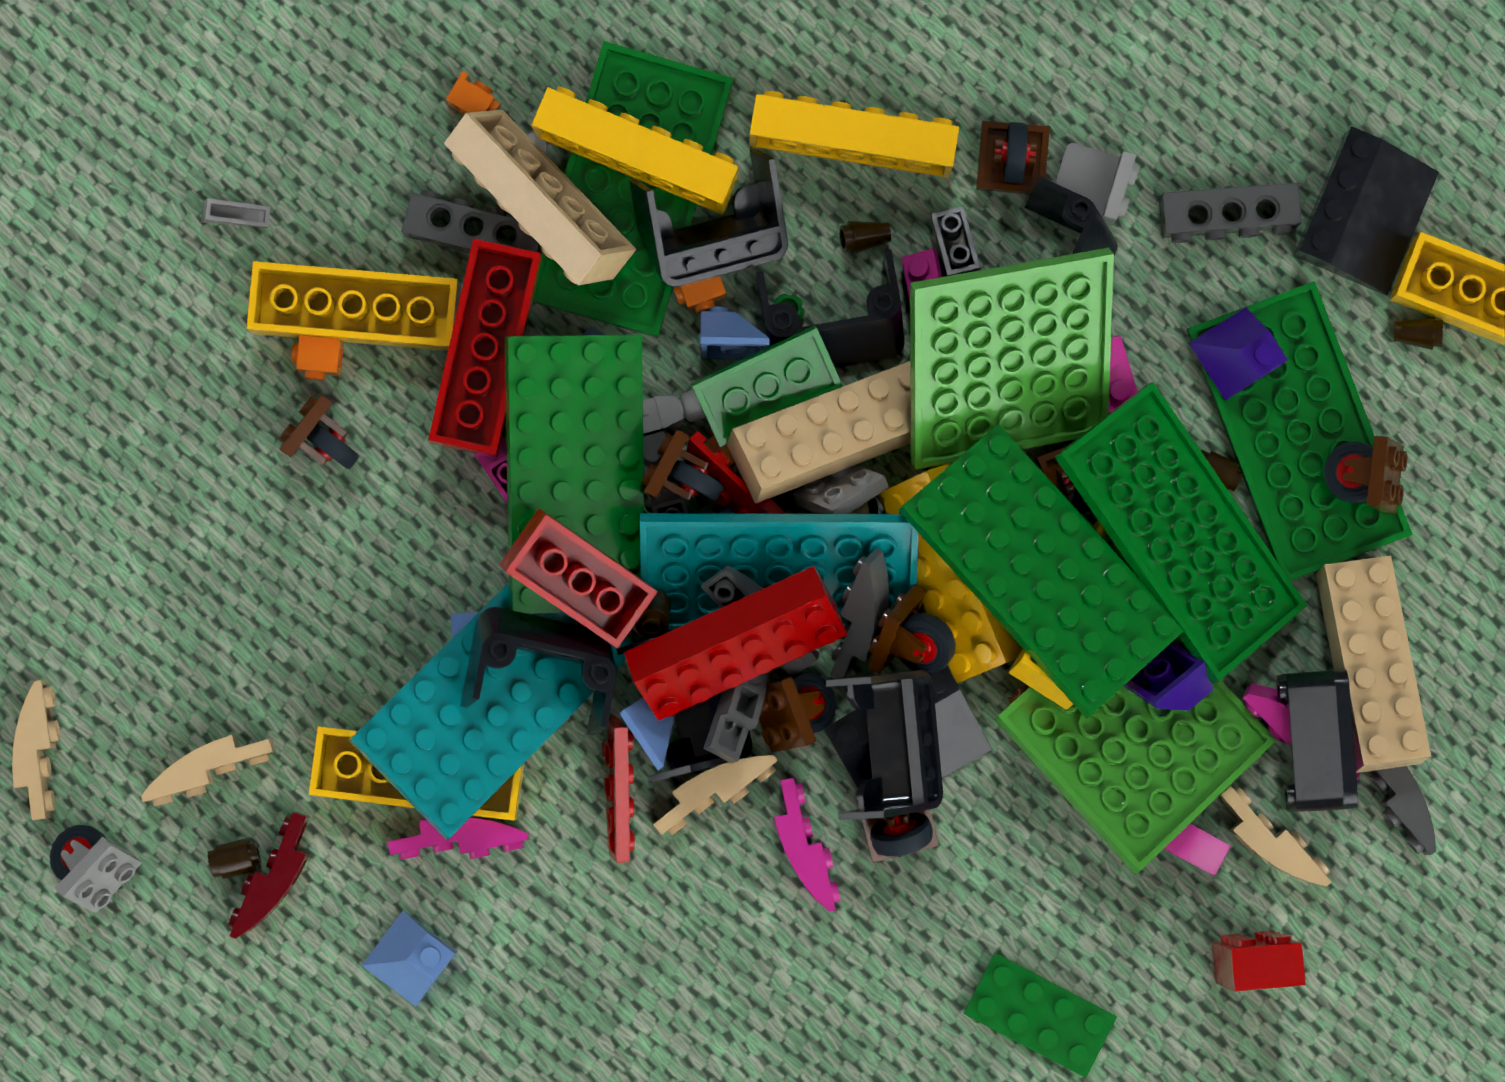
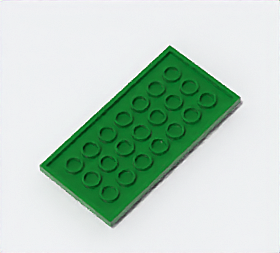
(662, 95)
(1287, 430)
(575, 443)
(1181, 531)
(1041, 570)

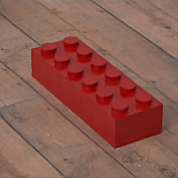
(473, 384)
(735, 643)

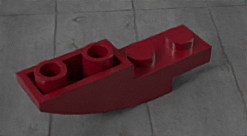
(267, 891)

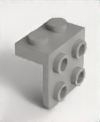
(1099, 178)

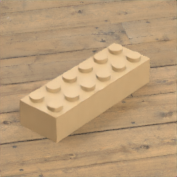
(539, 197)
(824, 434)
(1372, 644)

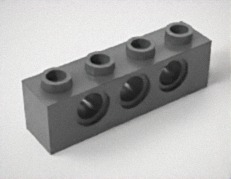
(1281, 198)
(424, 206)

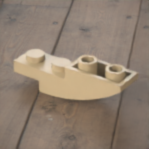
(34, 734)
(193, 770)
(725, 780)
(1282, 850)

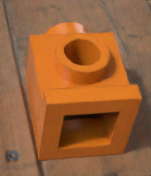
(471, 97)

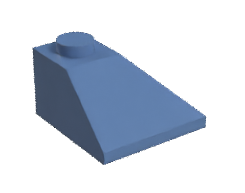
(729, 335)
(650, 733)
(409, 958)

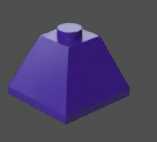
(1237, 353)
(1172, 680)

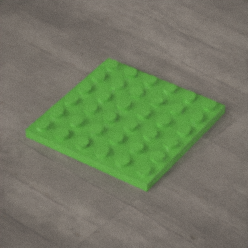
(1010, 351)
(1138, 767)

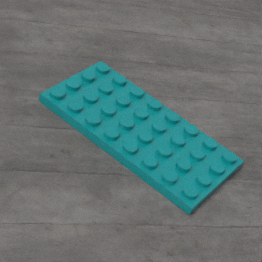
(688, 549)
(458, 756)

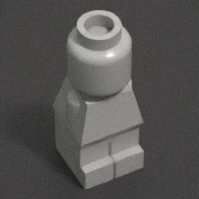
(669, 412)

